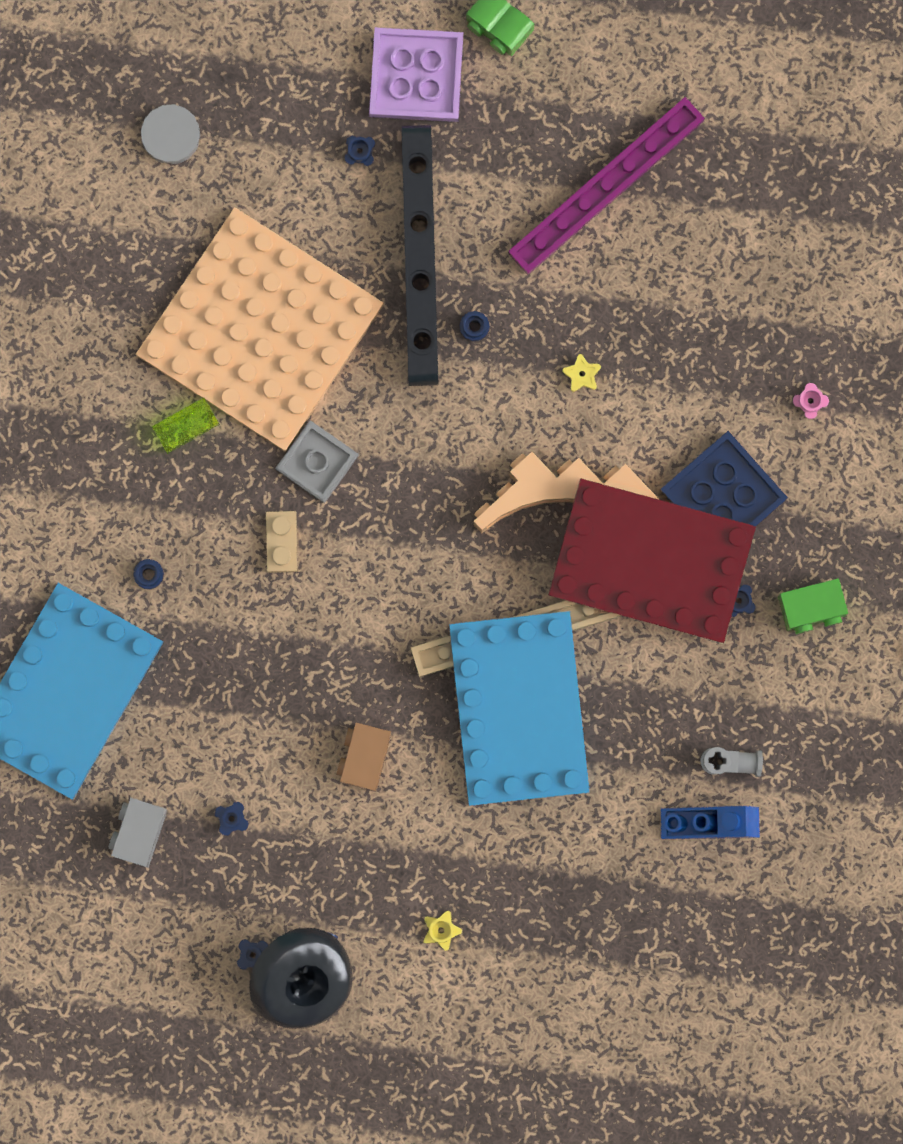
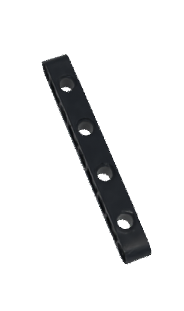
(419, 255)

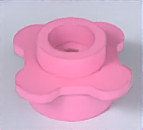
(810, 392)

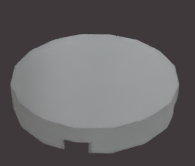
(170, 134)

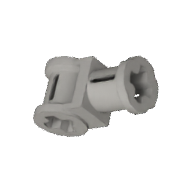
(733, 762)

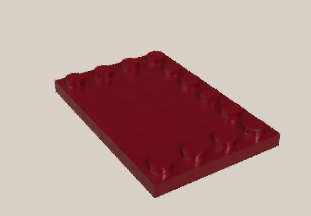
(652, 560)

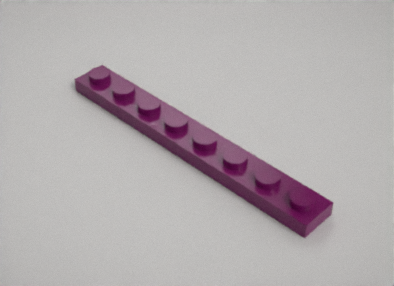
(606, 186)

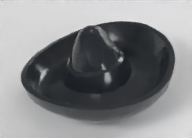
(301, 979)

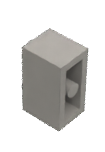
(138, 832)

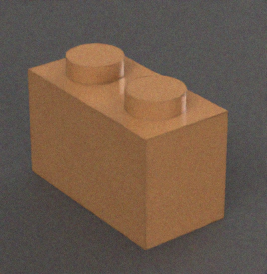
(365, 756)

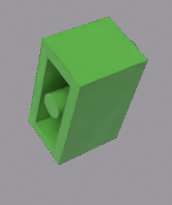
(812, 606)

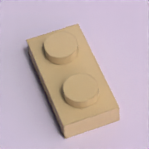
(281, 541)

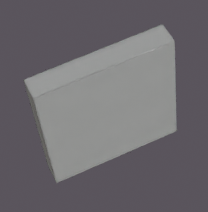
(317, 461)

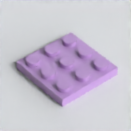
(416, 74)

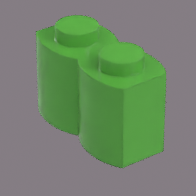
(500, 23)

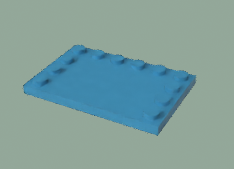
(70, 689)
(519, 708)

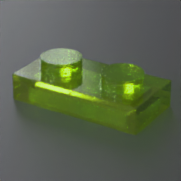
(185, 425)

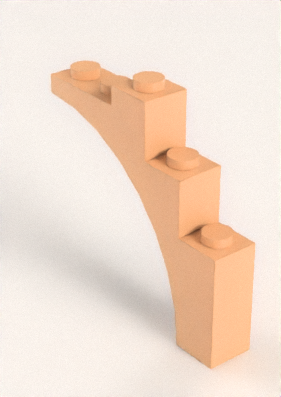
(538, 486)

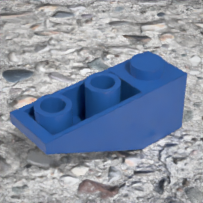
(710, 822)

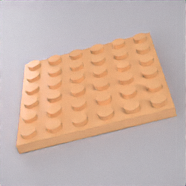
(260, 329)

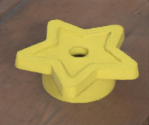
(585, 381)
(433, 934)

